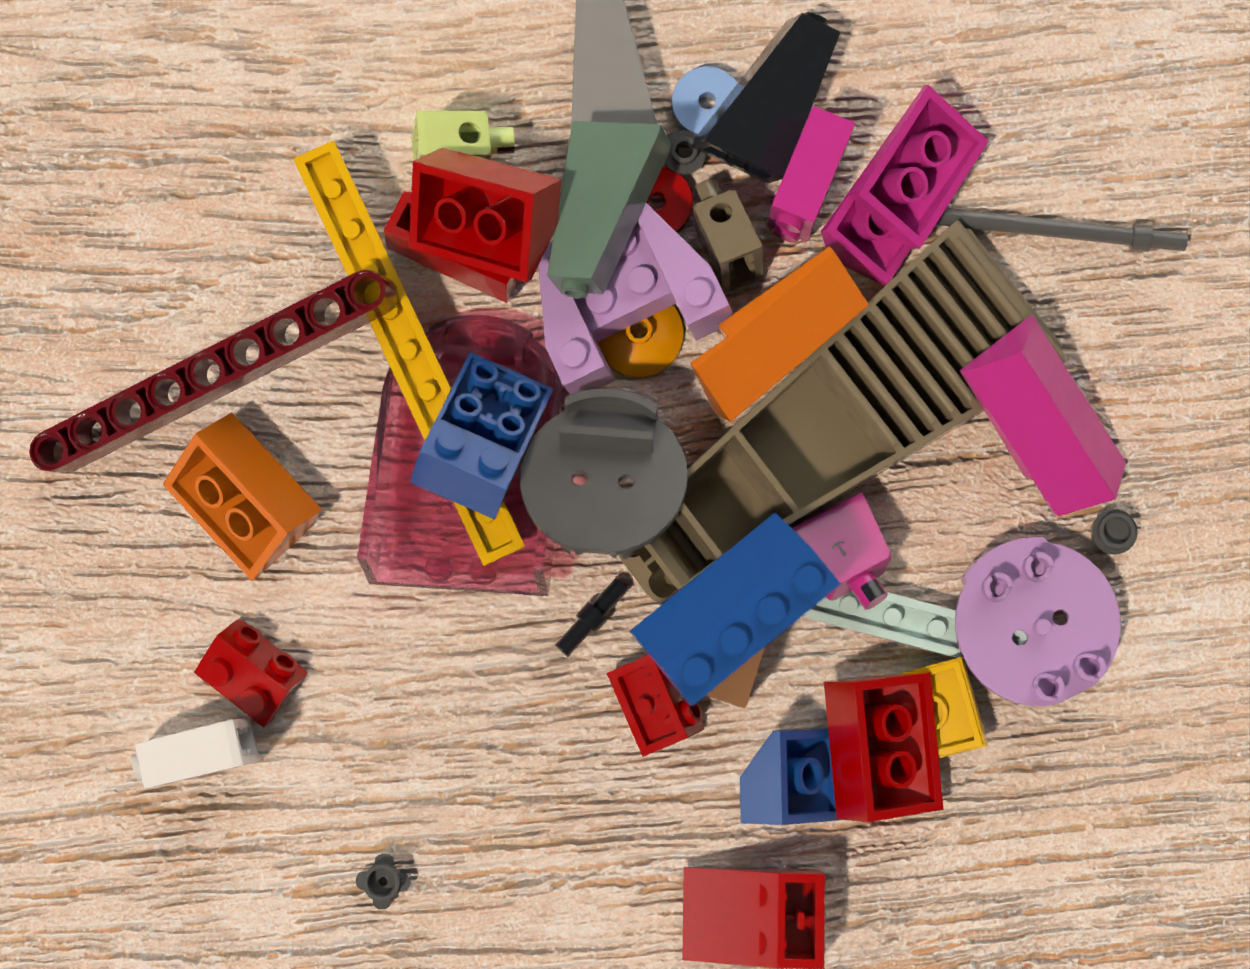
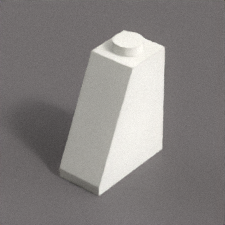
(195, 752)

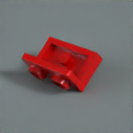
(250, 671)

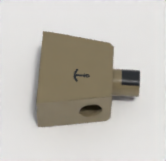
(727, 236)

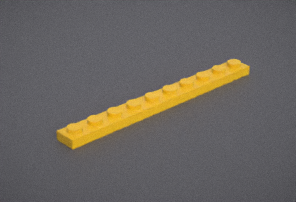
(399, 330)

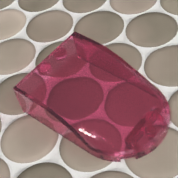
(419, 536)

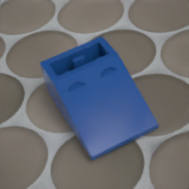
(481, 435)

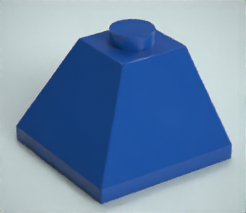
(789, 780)

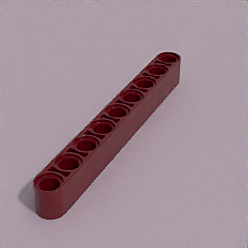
(191, 373)

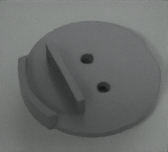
(607, 440)

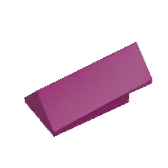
(904, 188)
(1046, 420)

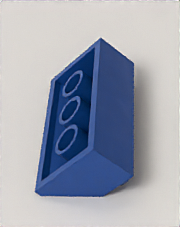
(734, 608)

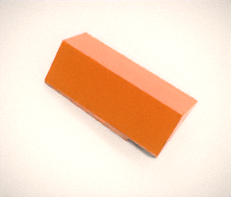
(777, 333)

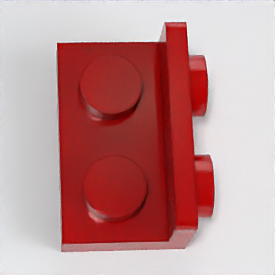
(653, 706)

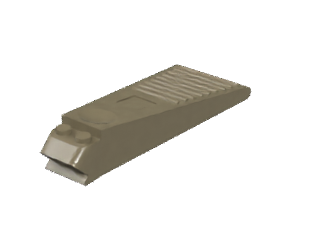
(847, 410)

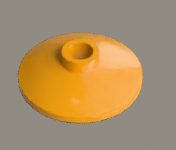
(648, 354)

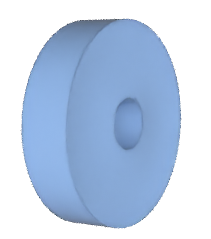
(694, 86)

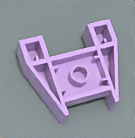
(649, 277)

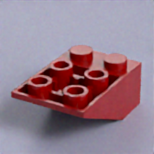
(754, 917)

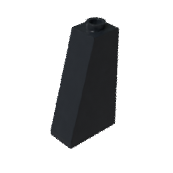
(771, 102)

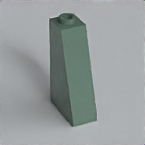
(601, 198)

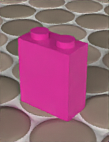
(809, 175)

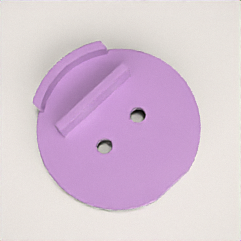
(1021, 589)

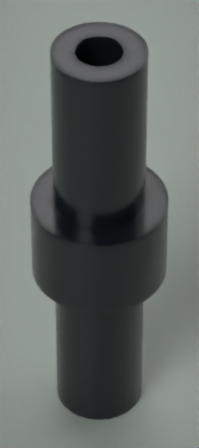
(591, 617)

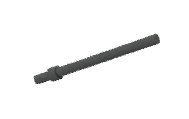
(1138, 237)

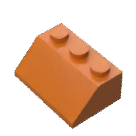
(241, 495)

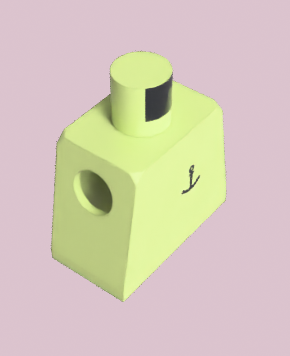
(450, 130)

